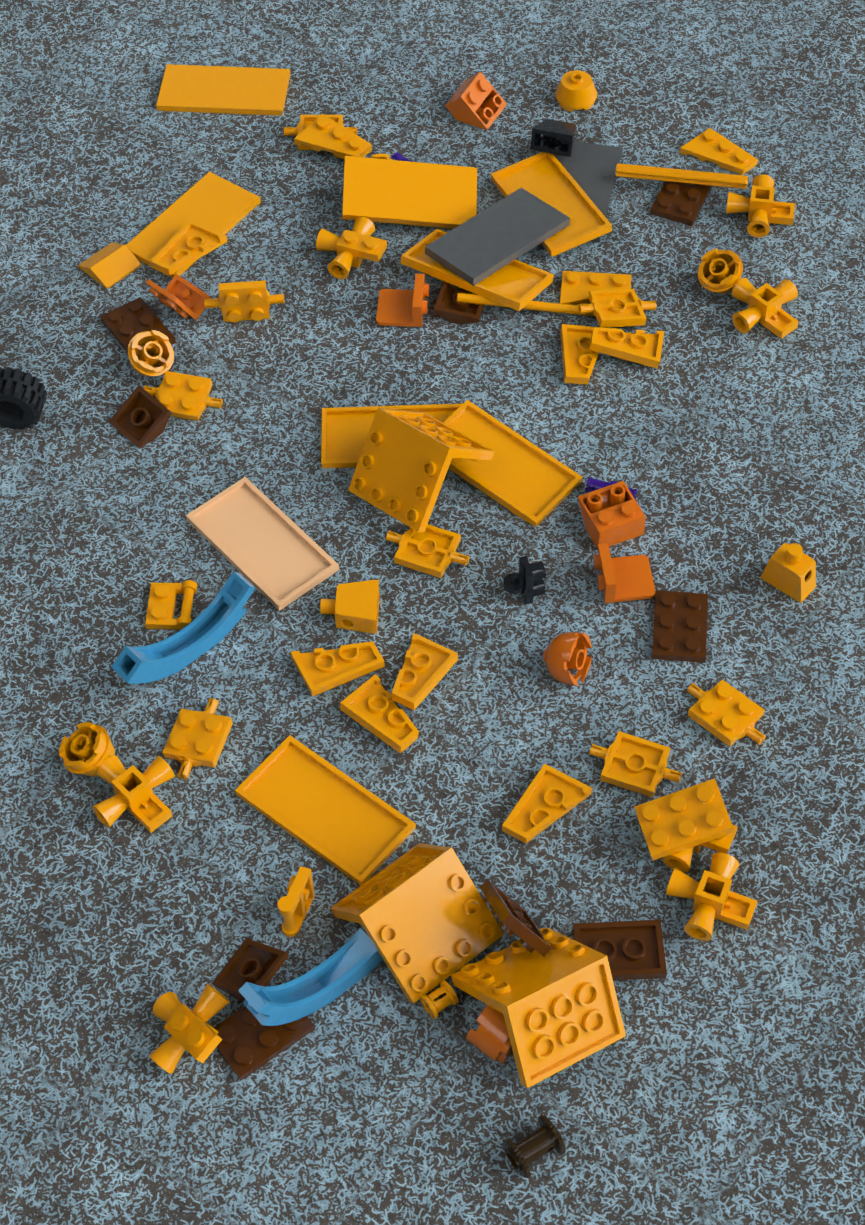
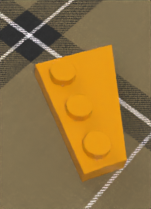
(634, 347)
(422, 670)

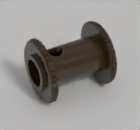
(534, 1146)

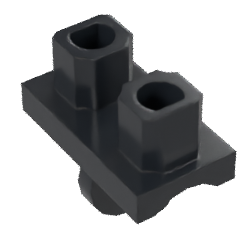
(527, 580)

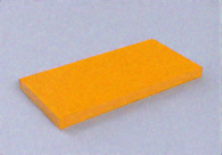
(223, 89)
(551, 183)
(408, 192)
(208, 202)
(510, 286)
(347, 429)
(519, 473)
(325, 810)

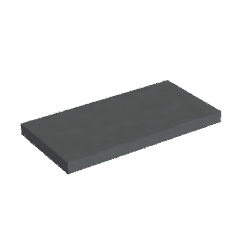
(594, 171)
(497, 236)

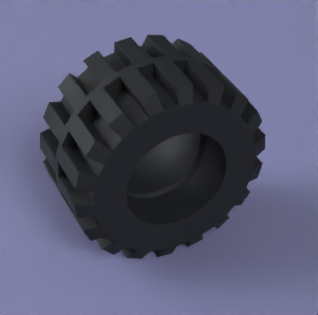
(20, 399)

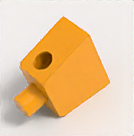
(791, 571)
(355, 606)

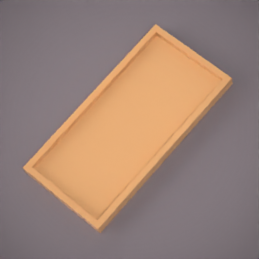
(262, 543)

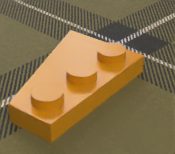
(332, 137)
(717, 149)
(186, 247)
(577, 285)
(576, 356)
(334, 667)
(379, 714)
(544, 802)

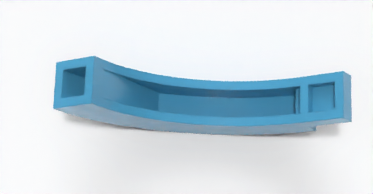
(173, 654)
(316, 988)

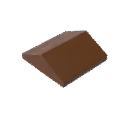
(455, 311)
(141, 418)
(251, 964)

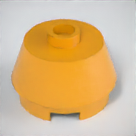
(576, 91)
(720, 271)
(150, 353)
(86, 749)

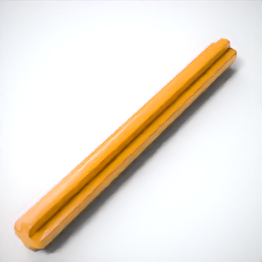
(681, 176)

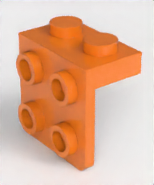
(181, 296)
(403, 306)
(623, 577)

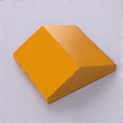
(110, 264)

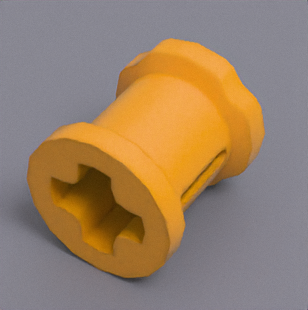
(439, 999)

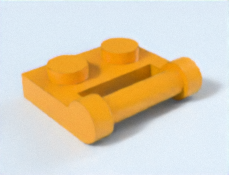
(162, 605)
(297, 902)

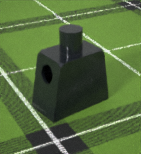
(556, 137)

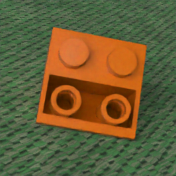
(476, 102)
(611, 514)

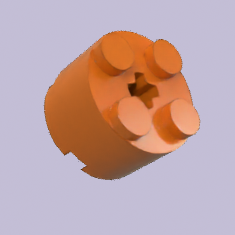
(491, 1035)

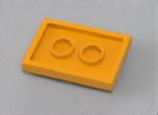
(684, 819)

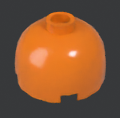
(568, 652)

